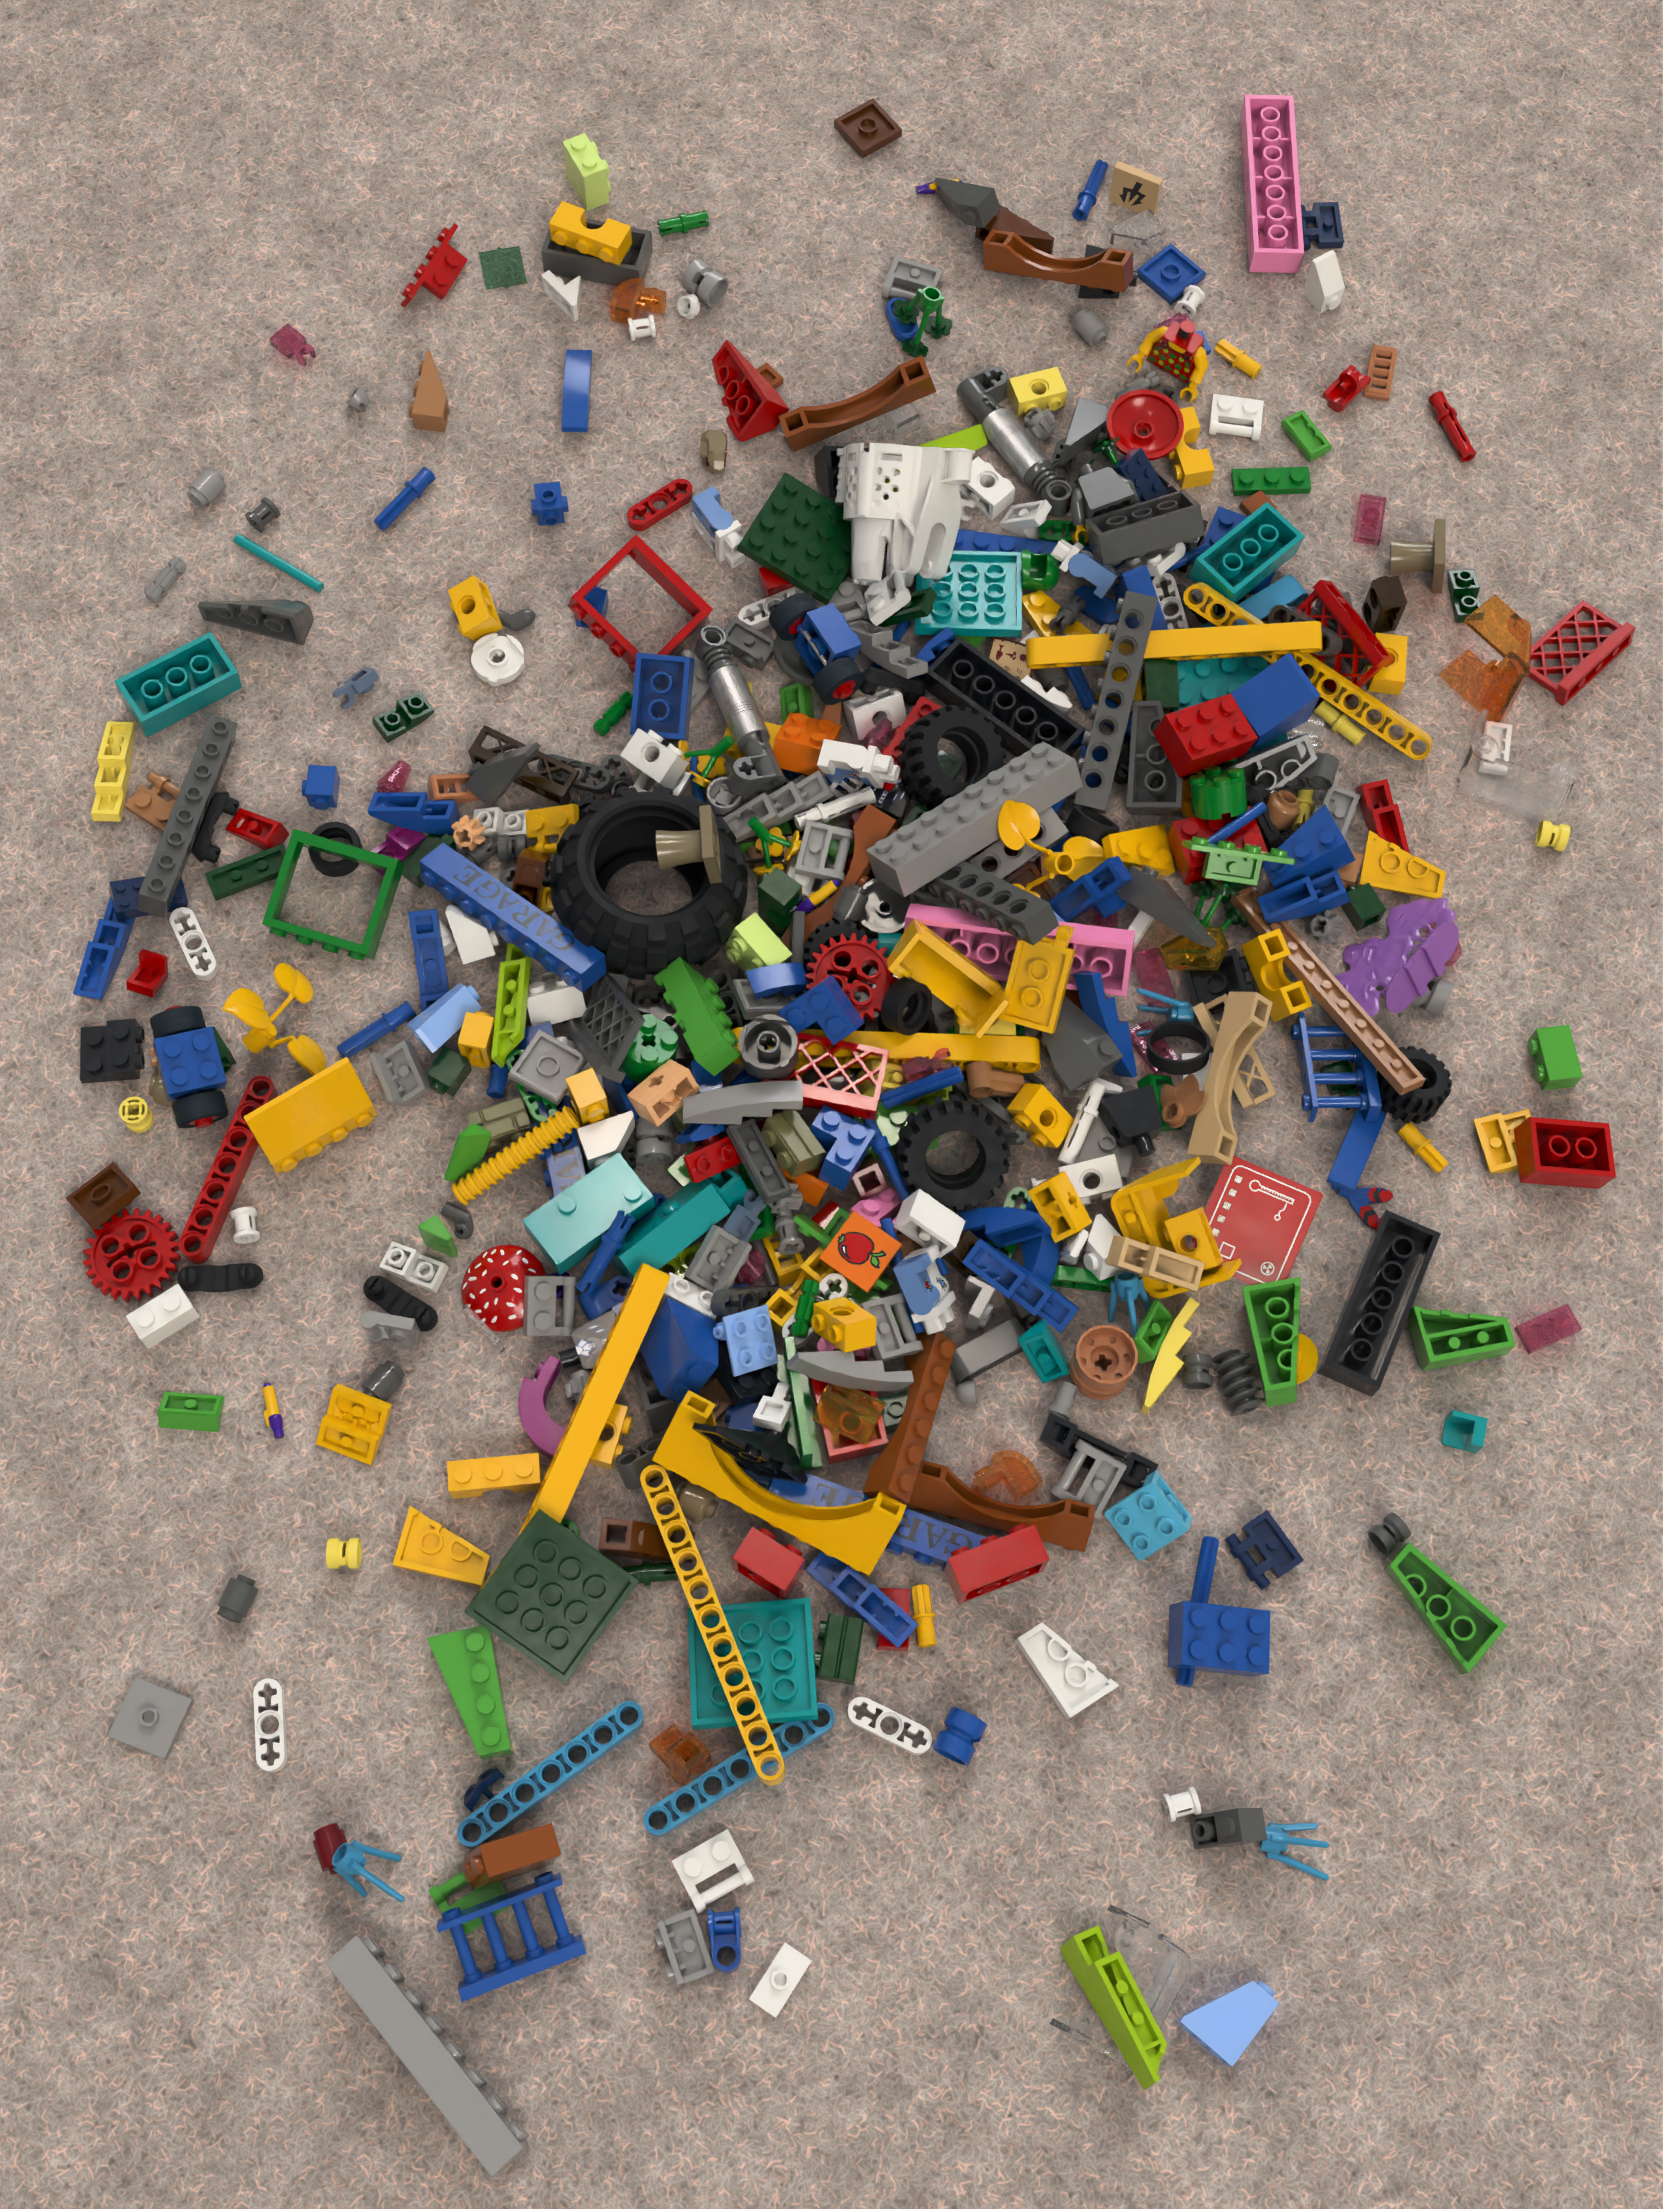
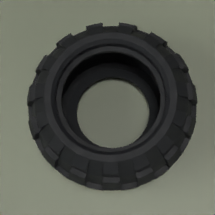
(624, 833)

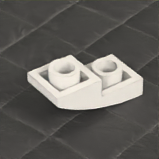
(1053, 696)
(501, 822)
(413, 1267)

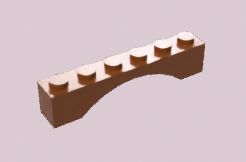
(1011, 254)
(815, 423)
(868, 829)
(900, 1461)
(1059, 1523)

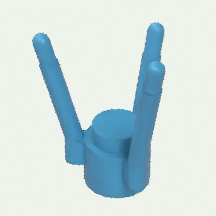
(1179, 1012)
(1127, 1286)
(1278, 1841)
(351, 1860)

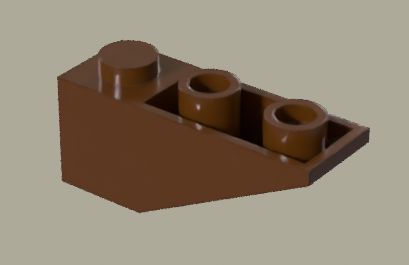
(1010, 222)
(531, 875)
(635, 1540)

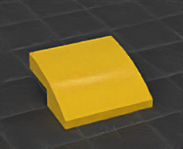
(1498, 1139)
(354, 1424)

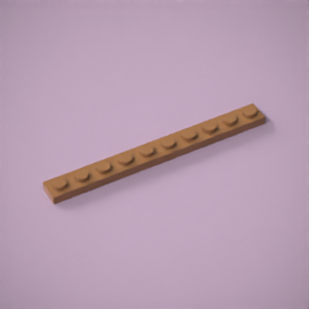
(1335, 999)

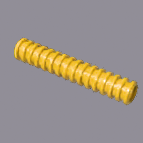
(513, 1157)

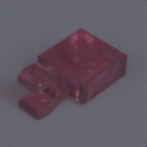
(924, 1066)

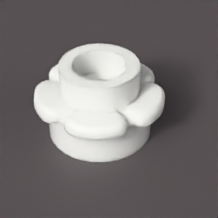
(688, 306)

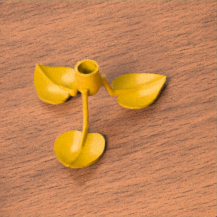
(1020, 823)
(250, 1009)

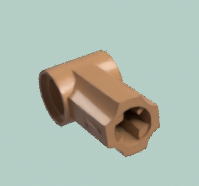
(987, 1081)

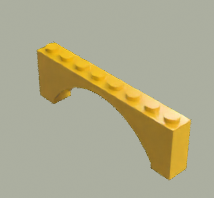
(849, 1533)

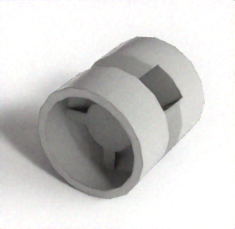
(704, 282)
(721, 798)
(1436, 997)
(654, 1142)

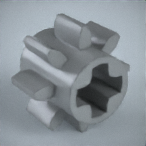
(1039, 423)
(1326, 927)
(785, 1206)
(577, 1384)

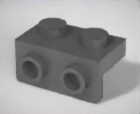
(748, 644)

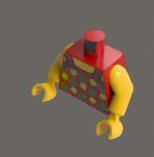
(1176, 352)

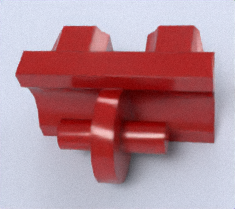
(1345, 388)

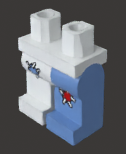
(717, 527)
(1085, 564)
(856, 762)
(925, 1289)

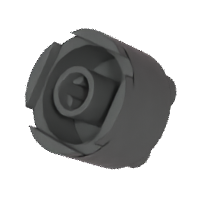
(754, 1042)

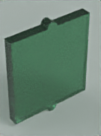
(502, 267)

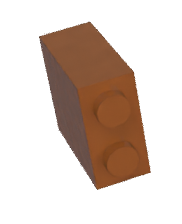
(511, 1856)

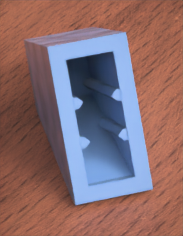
(444, 1016)
(1231, 2020)

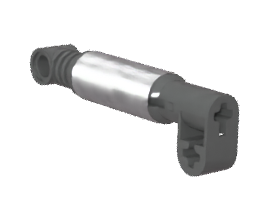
(980, 396)
(759, 769)

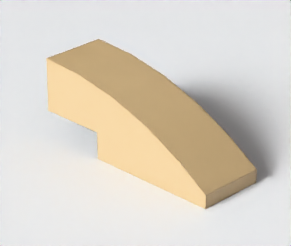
(1155, 1263)

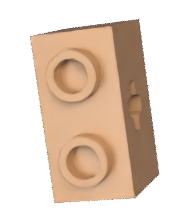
(663, 1092)

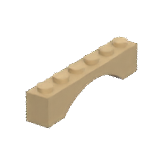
(1241, 1024)

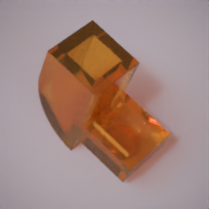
(632, 297)
(1011, 1468)
(681, 1754)

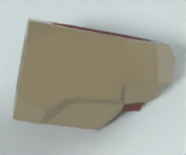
(714, 450)

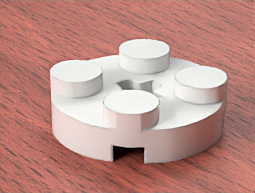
(501, 672)

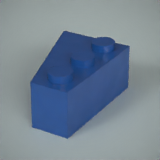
(1316, 850)

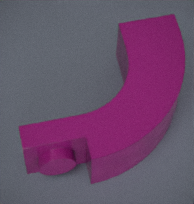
(532, 1398)

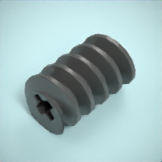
(1238, 1381)

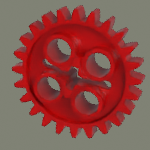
(860, 955)
(141, 1277)

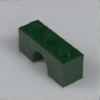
(777, 899)

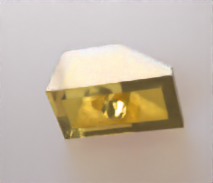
(1187, 955)

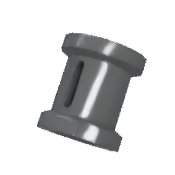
(262, 514)

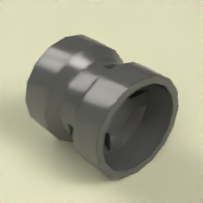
(506, 848)
(1197, 1371)
(1389, 1533)

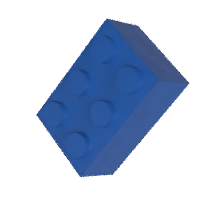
(662, 695)
(1219, 1638)

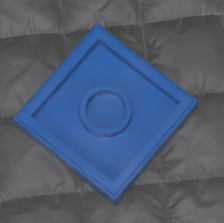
(1170, 273)

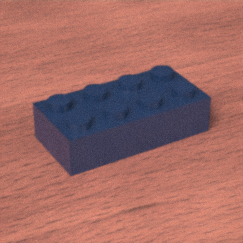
(1140, 471)
(125, 897)

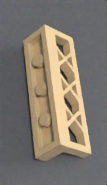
(1240, 1086)

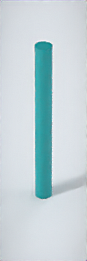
(278, 563)

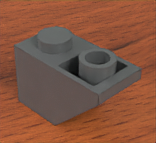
(1228, 1828)

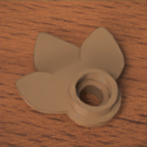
(1181, 1101)

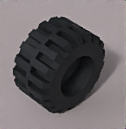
(822, 935)
(1424, 1101)

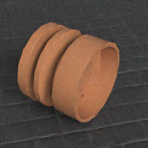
(1112, 1350)

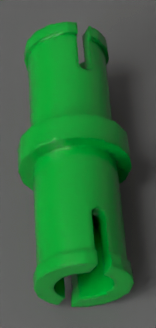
(683, 223)

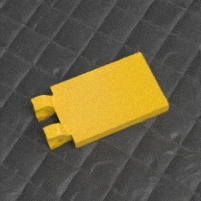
(1039, 981)

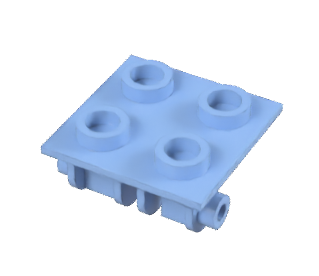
(748, 1339)

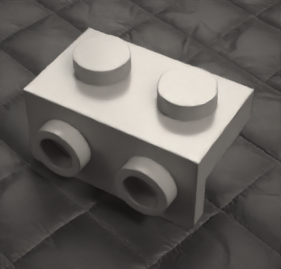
(1340, 804)
(400, 1074)
(718, 1260)
(981, 1294)
(685, 1948)

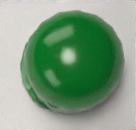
(1039, 571)

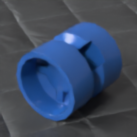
(958, 1738)

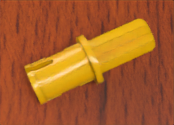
(1238, 358)
(1422, 1147)
(923, 1616)

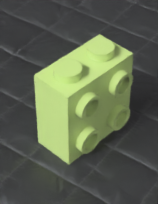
(586, 171)
(755, 945)

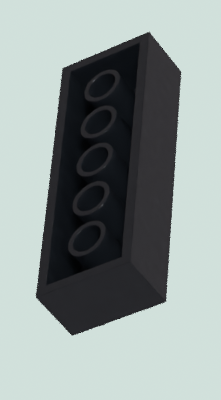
(1019, 714)
(1378, 1303)

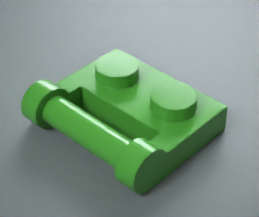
(475, 1897)

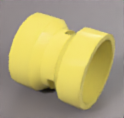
(1552, 835)
(139, 1120)
(343, 1553)

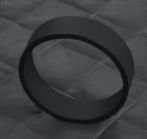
(1182, 1029)

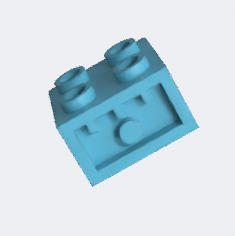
(1149, 1517)

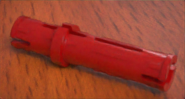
(1447, 418)

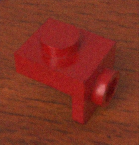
(149, 974)

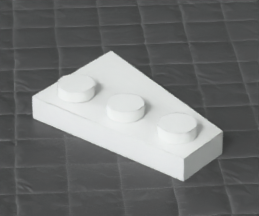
(1064, 1673)

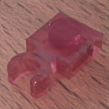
(291, 343)

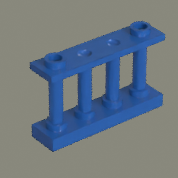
(1363, 1077)
(536, 1957)

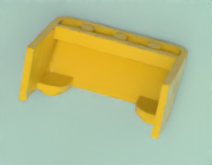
(949, 976)
(1142, 1215)

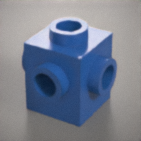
(549, 503)

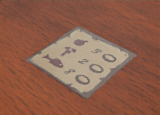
(1010, 656)

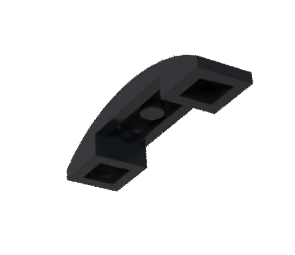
(1063, 1435)

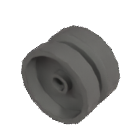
(884, 910)

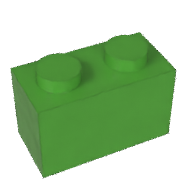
(1554, 1057)

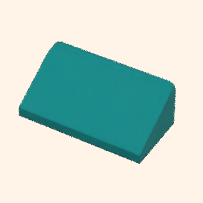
(1044, 1352)

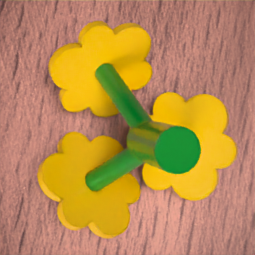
(709, 760)
(772, 843)

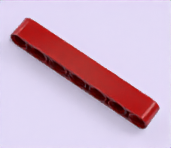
(226, 1182)

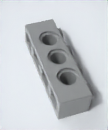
(1053, 833)

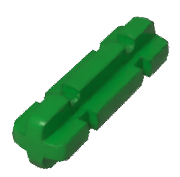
(613, 714)
(804, 1309)

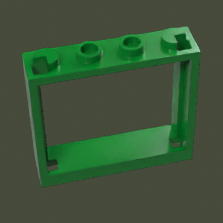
(330, 943)

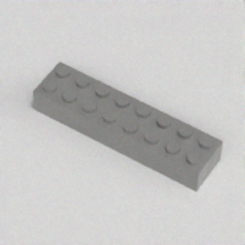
(969, 819)
(428, 2055)

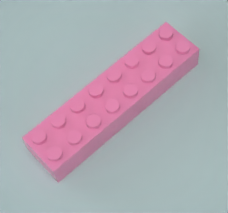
(1271, 184)
(1096, 947)

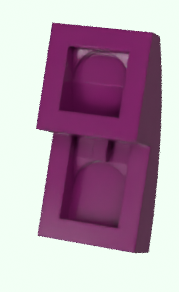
(399, 844)

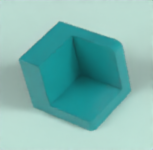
(1464, 1431)

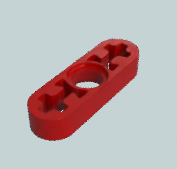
(664, 494)

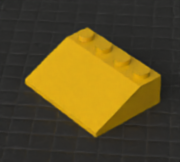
(311, 1116)

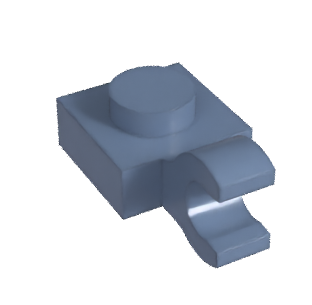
(358, 683)
(744, 1219)

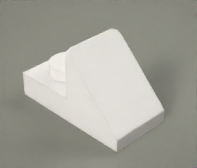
(565, 296)
(1026, 518)

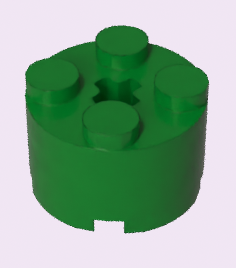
(1218, 793)
(650, 1049)

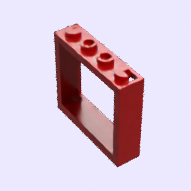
(664, 576)

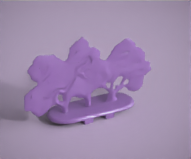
(1380, 960)

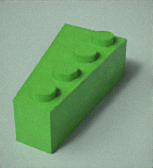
(700, 1015)
(1274, 1329)
(1449, 1612)
(474, 1680)

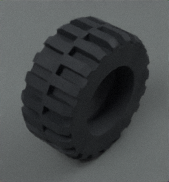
(920, 759)
(945, 1117)

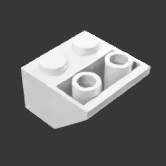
(552, 999)

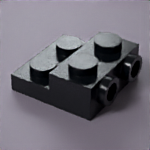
(1210, 984)
(111, 1051)
(745, 1387)

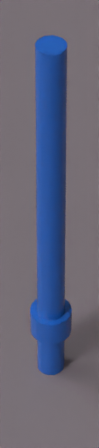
(881, 1146)

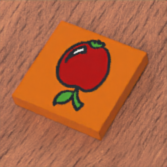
(860, 1252)

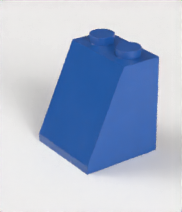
(1277, 699)
(680, 1349)

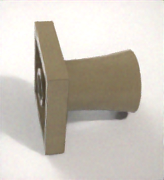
(1421, 556)
(692, 846)

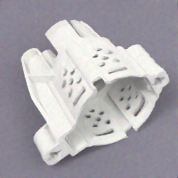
(915, 521)

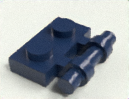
(1327, 226)
(1271, 1545)

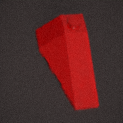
(750, 398)

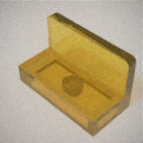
(848, 1412)

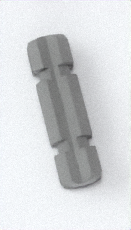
(1150, 380)
(165, 579)

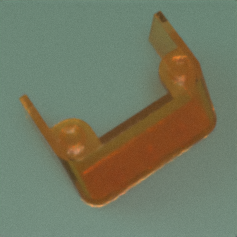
(1497, 682)

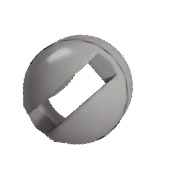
(358, 398)
(966, 1392)

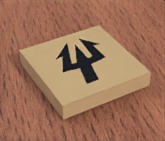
(1135, 188)

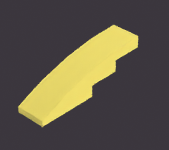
(113, 771)
(1166, 1363)

